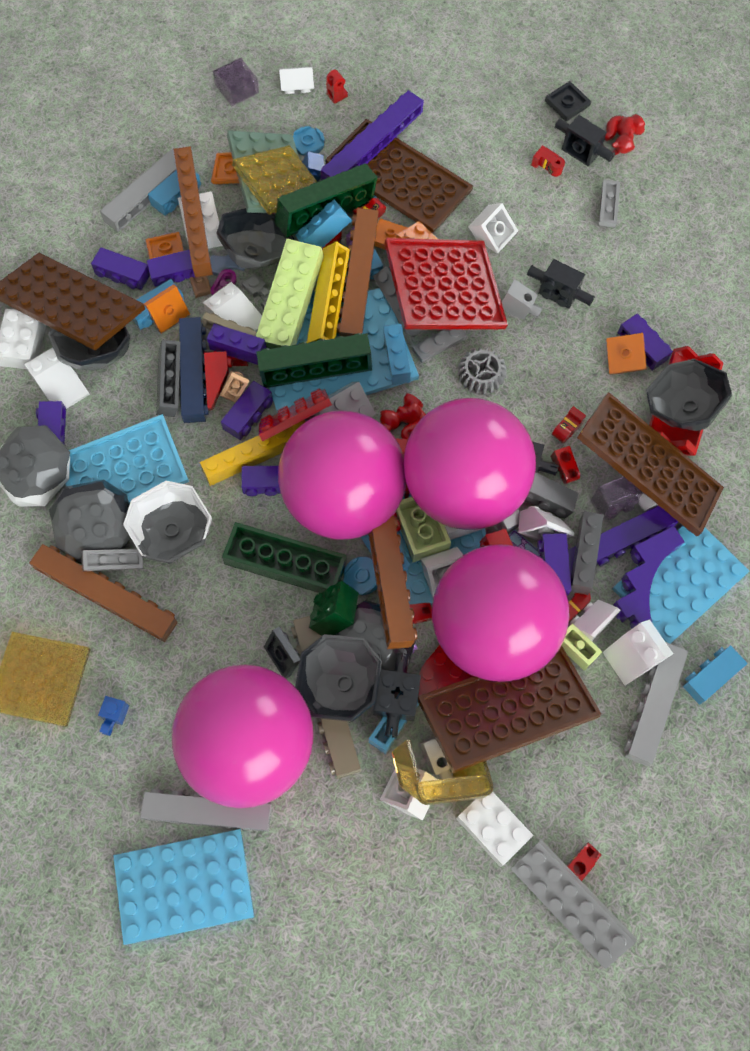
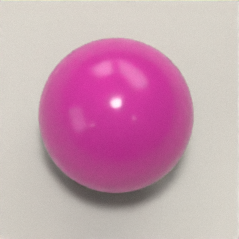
(469, 463)
(342, 475)
(500, 613)
(242, 736)

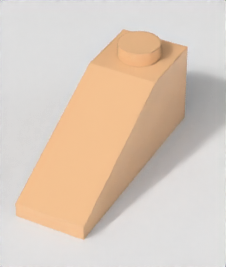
(234, 386)

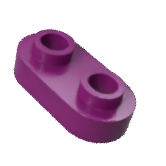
(220, 280)

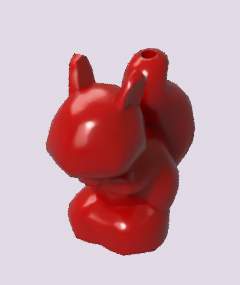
(626, 128)
(409, 413)

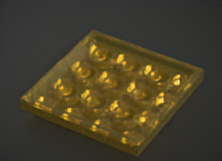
(273, 175)
(41, 678)

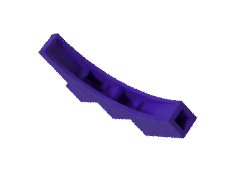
(638, 581)

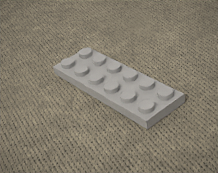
(574, 904)

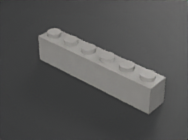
(135, 197)
(655, 708)
(200, 811)

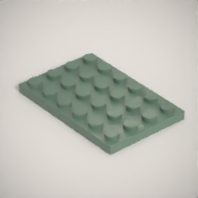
(249, 143)

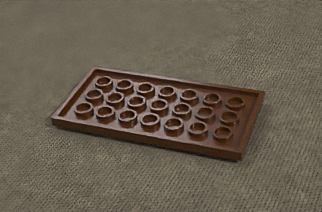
(413, 182)
(68, 301)
(651, 463)
(490, 718)

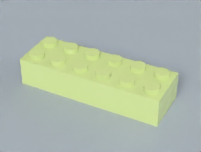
(290, 294)

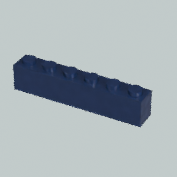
(192, 370)

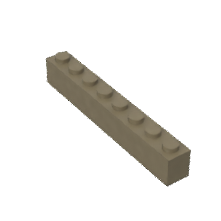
(336, 732)

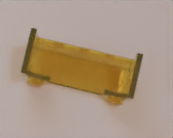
(465, 785)

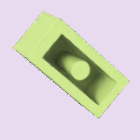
(580, 648)

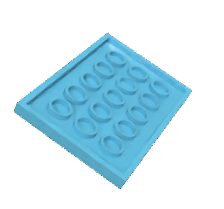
(130, 459)
(689, 582)
(183, 886)

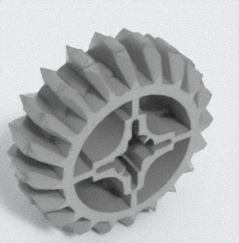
(486, 379)

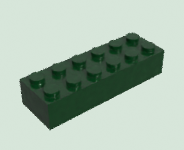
(349, 189)
(314, 360)
(283, 558)

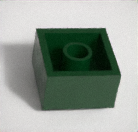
(334, 609)

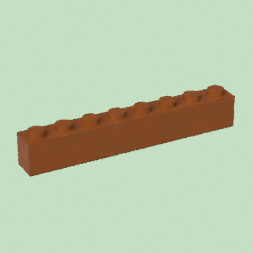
(192, 212)
(358, 272)
(391, 586)
(104, 593)

